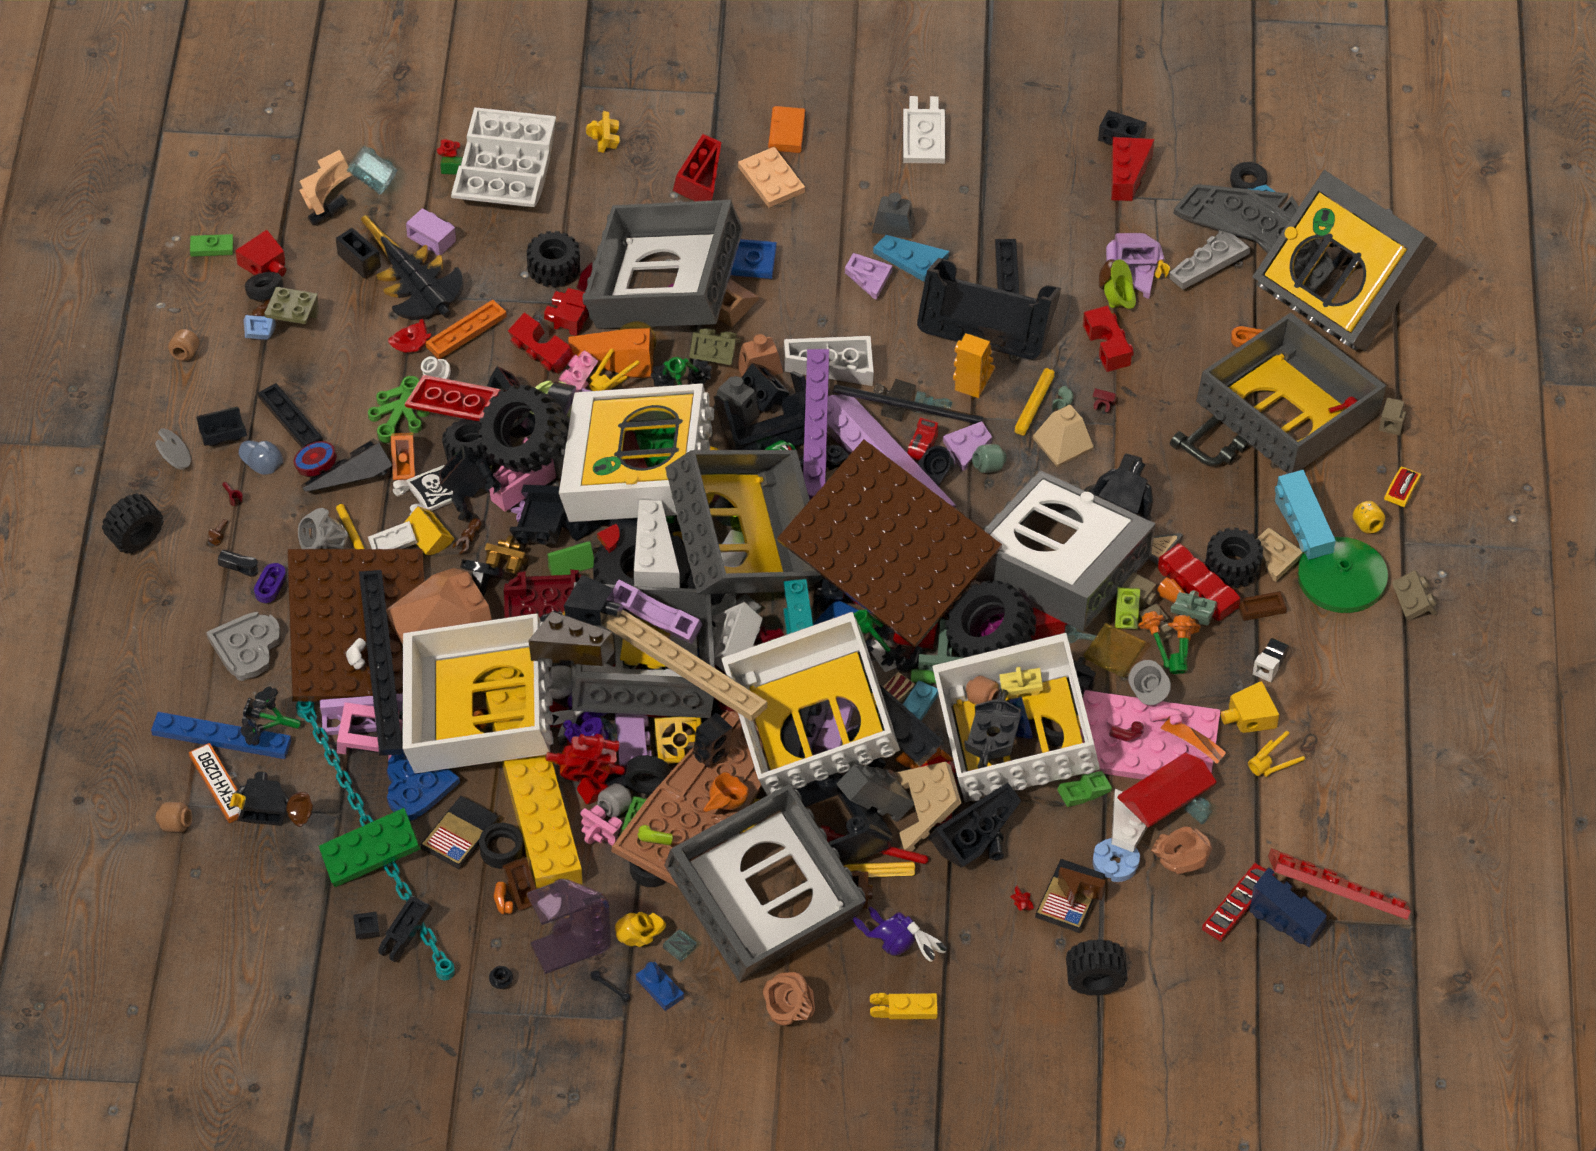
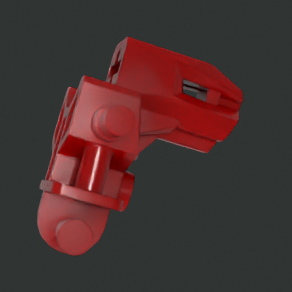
(587, 758)

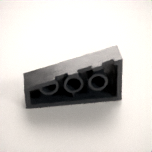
(812, 720)

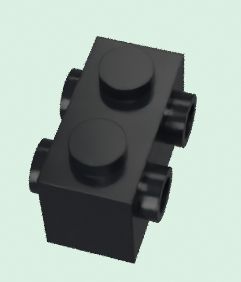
(767, 388)

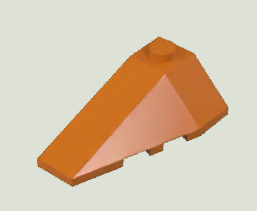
(628, 347)

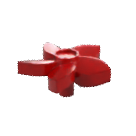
(1022, 900)

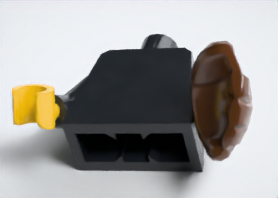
(266, 803)

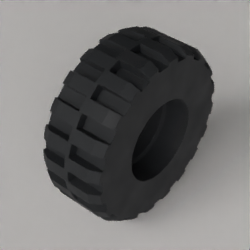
(614, 565)

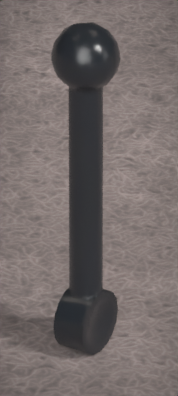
(595, 976)

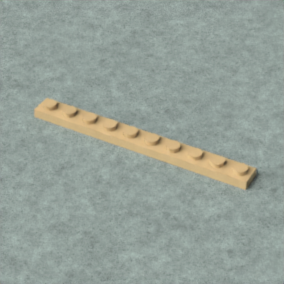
(686, 665)

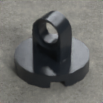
(481, 573)

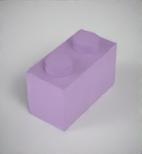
(432, 231)

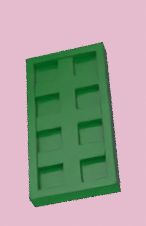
(369, 847)

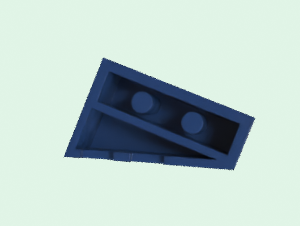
(1285, 910)

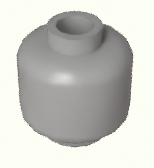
(614, 800)

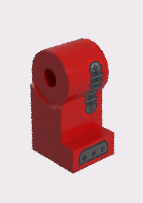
(923, 438)

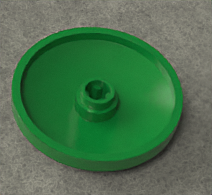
(1346, 579)

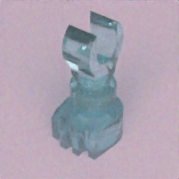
(920, 397)

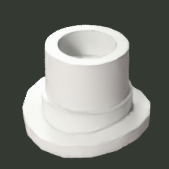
(436, 368)

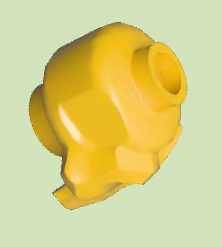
(638, 928)

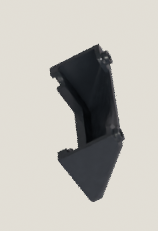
(1006, 319)

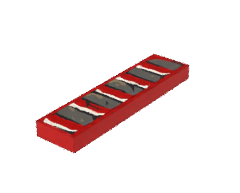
(1234, 905)

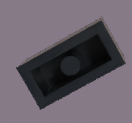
(358, 252)

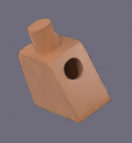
(760, 352)

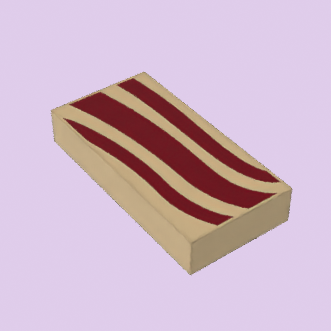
(899, 686)

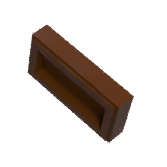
(1262, 606)

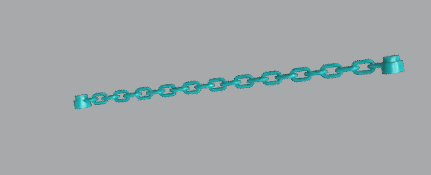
(309, 712)

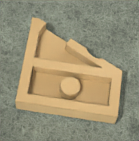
(1278, 553)

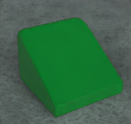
(450, 165)

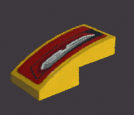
(1402, 486)

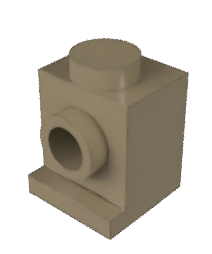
(1392, 416)

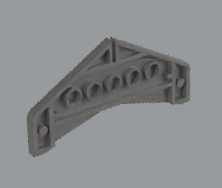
(1254, 217)

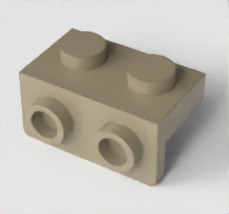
(1414, 595)

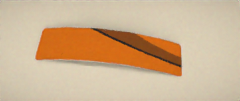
(1196, 739)

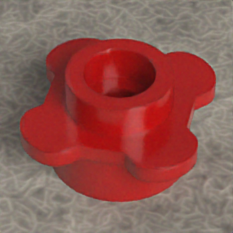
(448, 148)

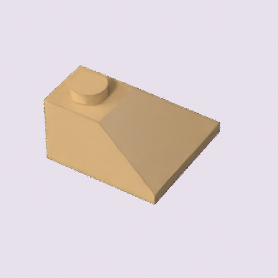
(1063, 436)

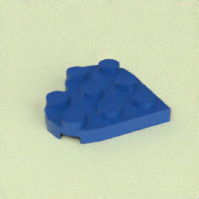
(416, 790)

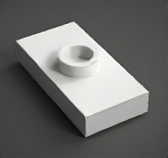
(394, 538)

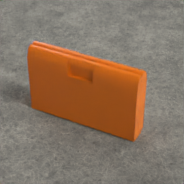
(787, 129)

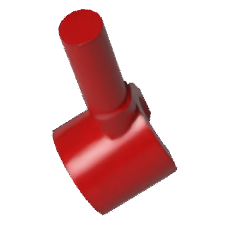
(1348, 402)

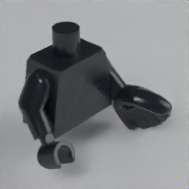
(1126, 489)

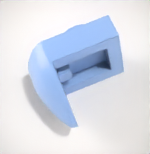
(258, 327)

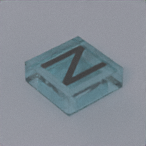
(679, 945)

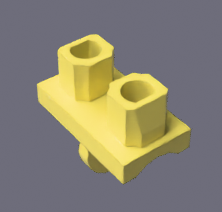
(1022, 682)

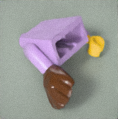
(1133, 249)

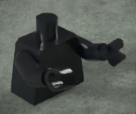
(465, 476)

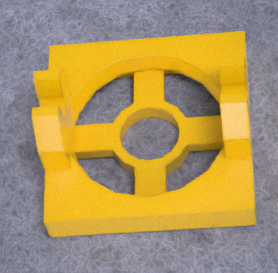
(660, 726)

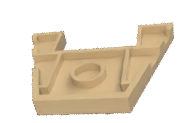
(933, 796)

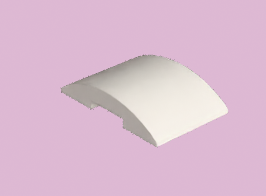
(505, 157)

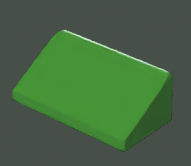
(575, 557)

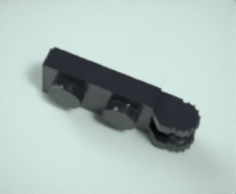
(404, 928)

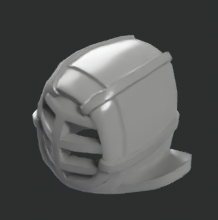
(329, 531)

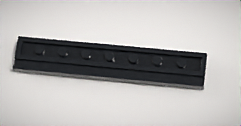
(911, 733)

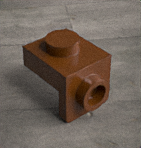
(861, 880)

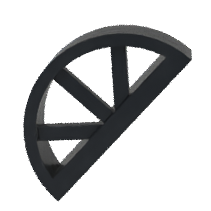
(501, 380)

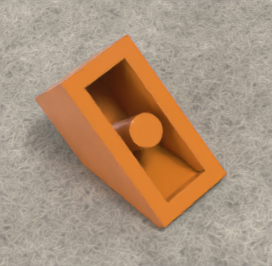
(403, 455)

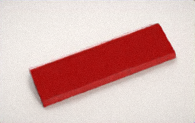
(451, 397)
(1168, 789)

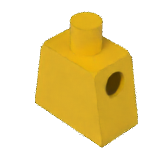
(1251, 710)

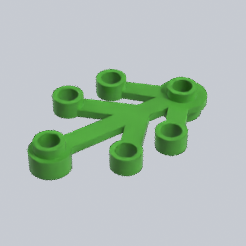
(405, 389)

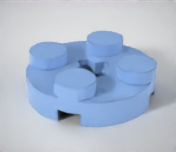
(1116, 871)

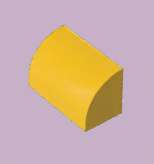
(429, 531)

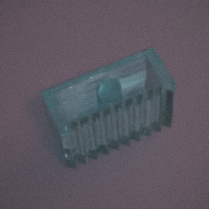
(372, 169)

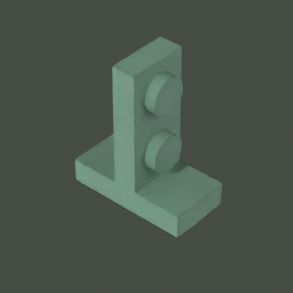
(944, 652)

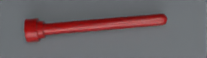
(892, 851)

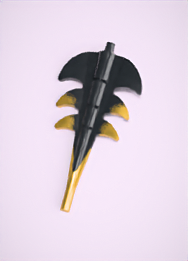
(428, 293)

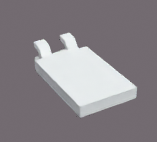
(923, 133)

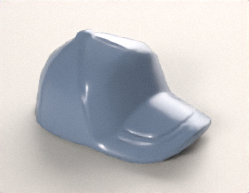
(261, 456)

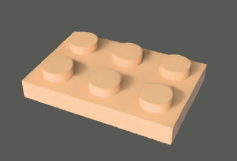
(771, 177)

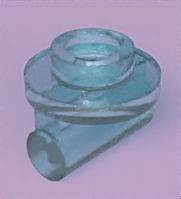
(1199, 809)

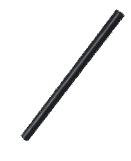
(907, 404)

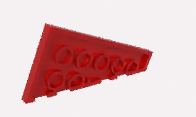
(1329, 881)

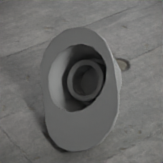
(1149, 682)

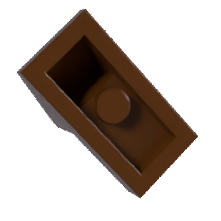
(519, 882)
(1076, 883)

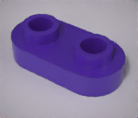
(268, 584)

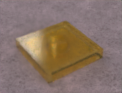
(1114, 650)

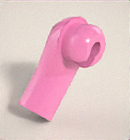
(1166, 713)

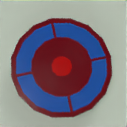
(315, 458)

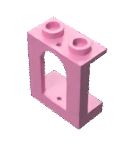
(346, 739)

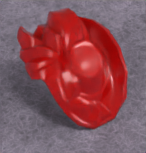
(410, 338)

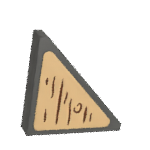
(1162, 544)

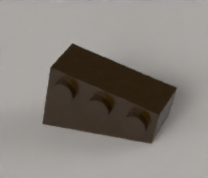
(571, 640)

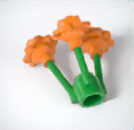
(1185, 628)

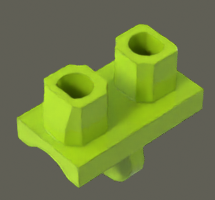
(1127, 608)

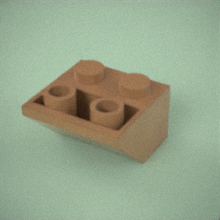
(736, 303)

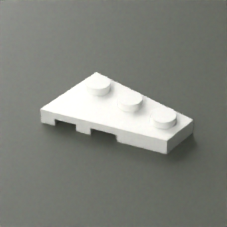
(1126, 827)

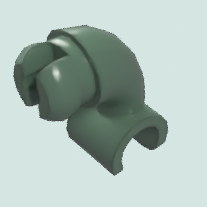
(1067, 398)

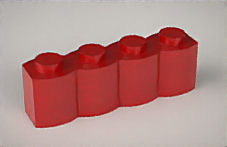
(1194, 575)

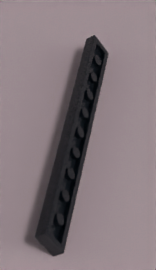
(380, 663)

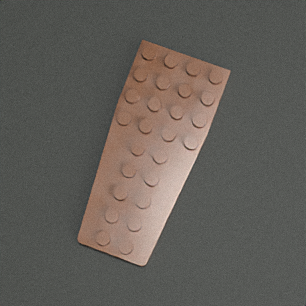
(680, 802)

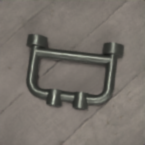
(1226, 454)

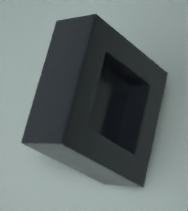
(366, 925)

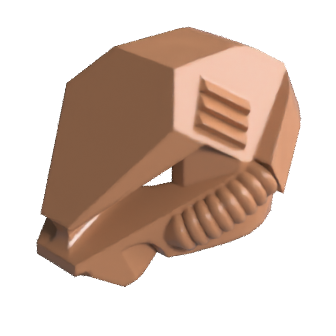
(1184, 858)
(788, 998)

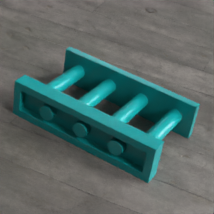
(798, 610)

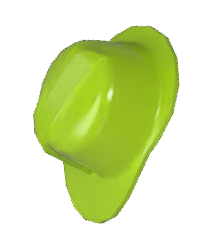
(1119, 288)

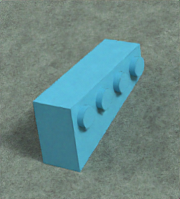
(1304, 514)

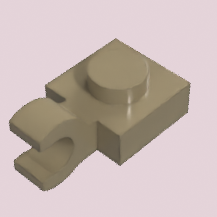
(1163, 627)

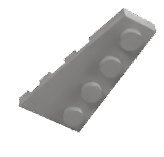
(1215, 255)

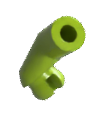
(647, 835)

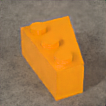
(972, 365)

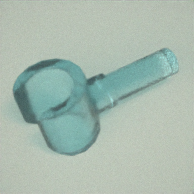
(1073, 635)

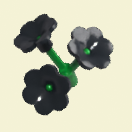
(263, 699)

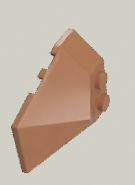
(439, 602)

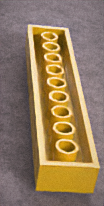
(536, 802)

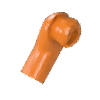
(499, 897)

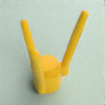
(602, 383)
(1261, 761)

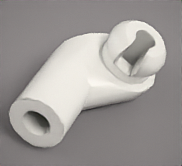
(354, 653)

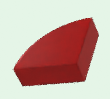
(609, 537)

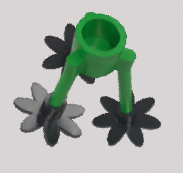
(866, 622)

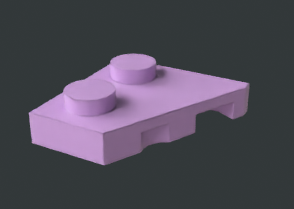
(1143, 277)

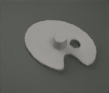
(176, 453)

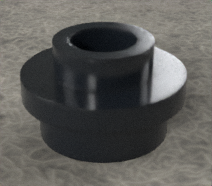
(498, 972)

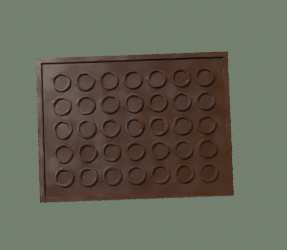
(889, 543)
(329, 616)

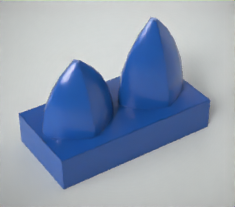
(659, 986)

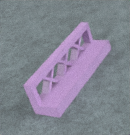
(334, 708)

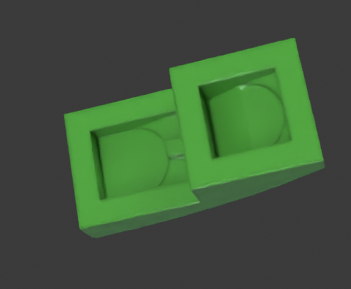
(1084, 790)

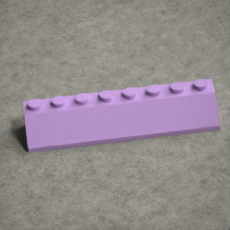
(852, 423)

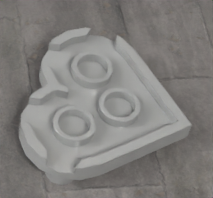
(246, 644)

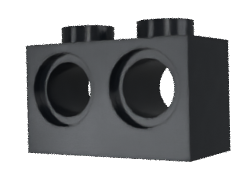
(1121, 126)
(712, 740)

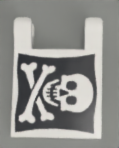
(426, 489)

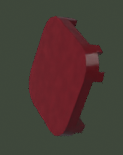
(538, 593)

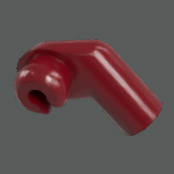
(1129, 734)

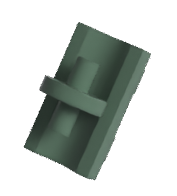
(1194, 606)

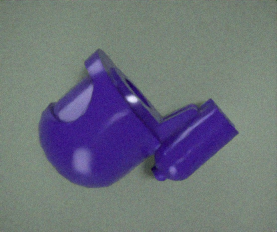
(588, 728)

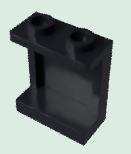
(541, 515)

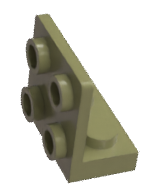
(292, 305)
(714, 347)

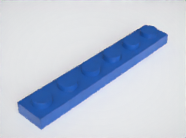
(218, 735)

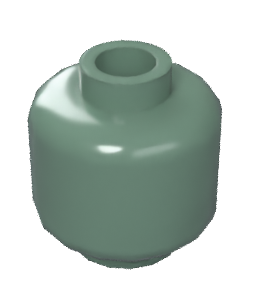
(989, 458)

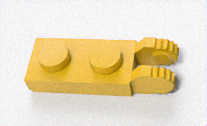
(904, 1006)

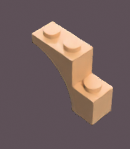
(319, 185)

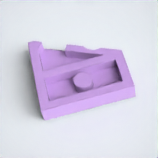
(868, 273)
(965, 442)

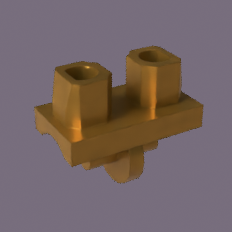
(506, 552)

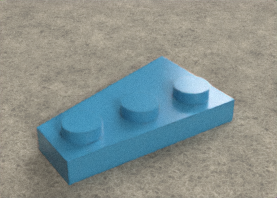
(909, 255)

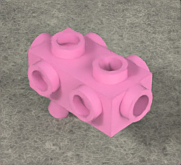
(579, 370)

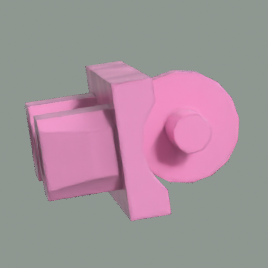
(597, 828)

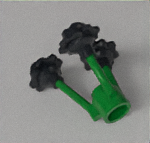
(676, 368)

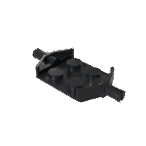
(989, 718)

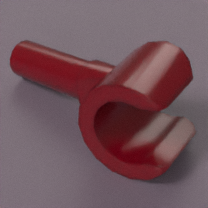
(232, 493)

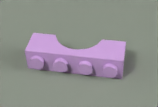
(656, 613)

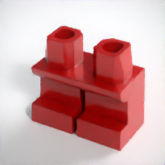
(570, 311)

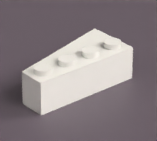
(848, 357)
(654, 552)

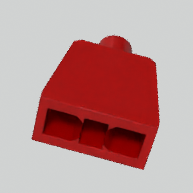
(261, 255)

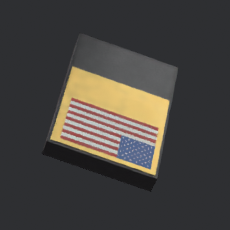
(458, 832)
(1055, 906)

